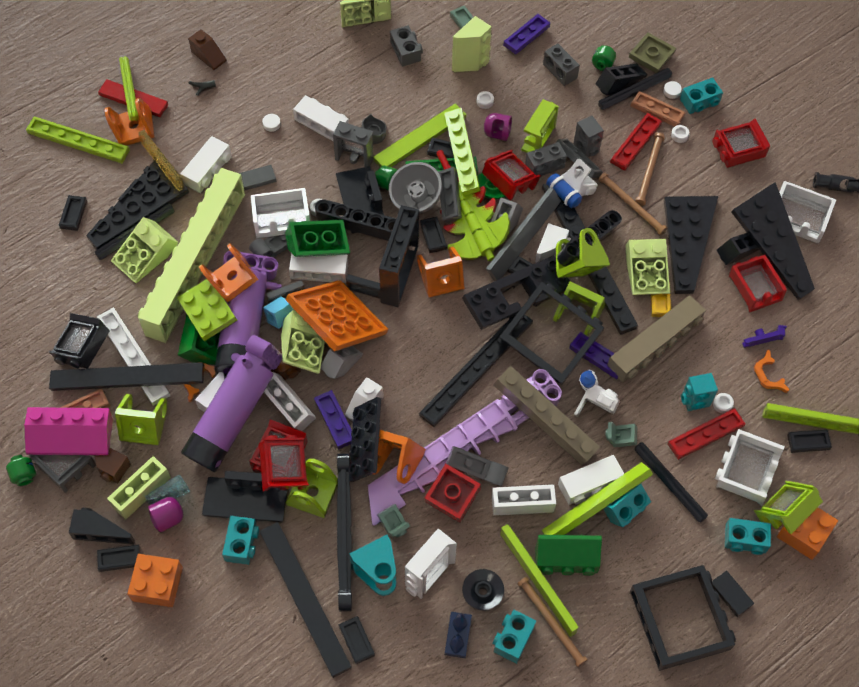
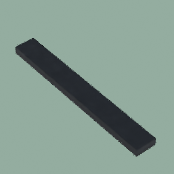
(471, 373)
(126, 376)
(305, 600)

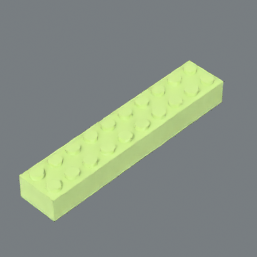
(194, 249)

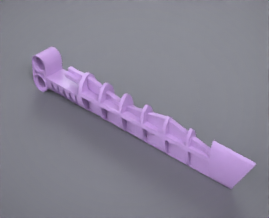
(482, 426)

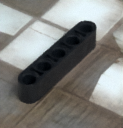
(351, 214)
(602, 227)

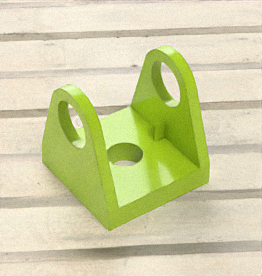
(591, 257)
(586, 297)
(150, 422)
(321, 479)

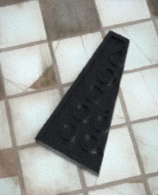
(139, 200)
(688, 231)
(772, 232)

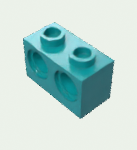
(701, 96)
(699, 392)
(627, 506)
(747, 530)
(235, 540)
(517, 637)

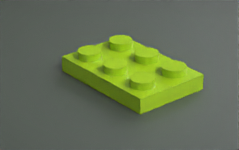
(206, 309)

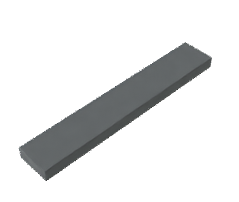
(523, 234)

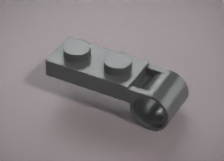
(269, 247)
(477, 466)

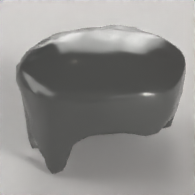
(377, 126)

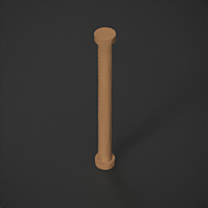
(659, 138)
(634, 205)
(524, 583)

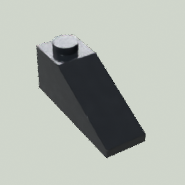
(619, 77)
(737, 248)
(91, 526)

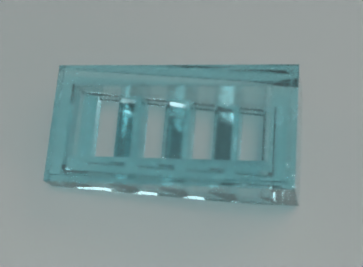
(174, 488)

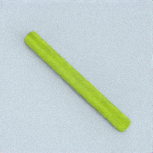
(128, 88)

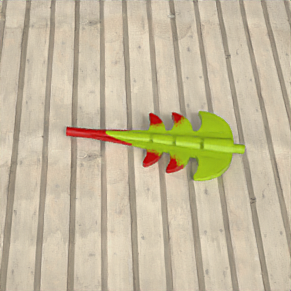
(480, 236)

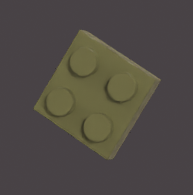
(652, 52)

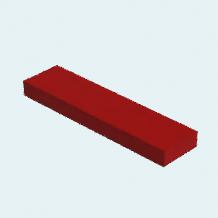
(115, 92)
(636, 141)
(706, 434)

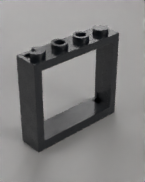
(398, 256)
(535, 359)
(652, 633)

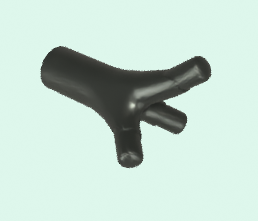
(203, 85)

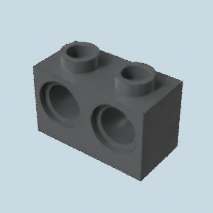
(405, 45)
(561, 64)
(588, 136)
(546, 159)

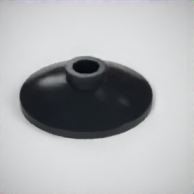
(485, 580)

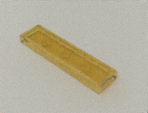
(161, 160)

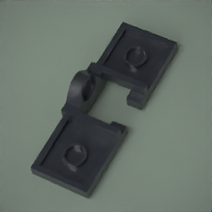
(489, 304)

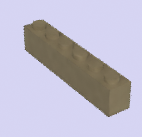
(656, 339)
(546, 415)

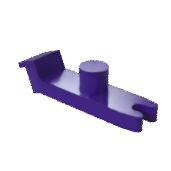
(761, 337)

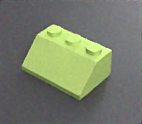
(471, 46)

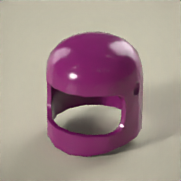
(498, 123)
(166, 513)

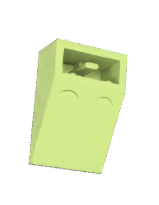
(364, 11)
(144, 249)
(648, 266)
(301, 344)

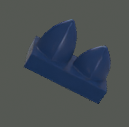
(458, 635)

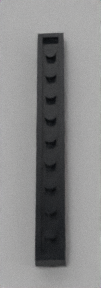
(601, 278)

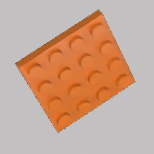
(336, 315)

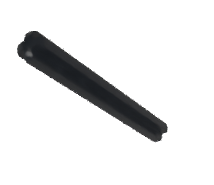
(635, 88)
(118, 241)
(671, 482)

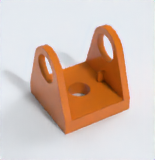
(122, 126)
(434, 271)
(222, 276)
(410, 453)

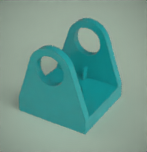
(375, 561)

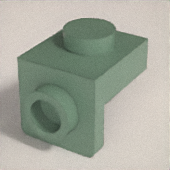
(621, 435)
(393, 521)

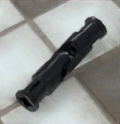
(833, 182)

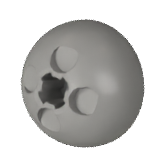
(414, 180)

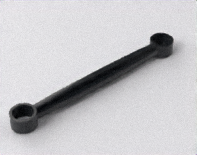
(344, 536)

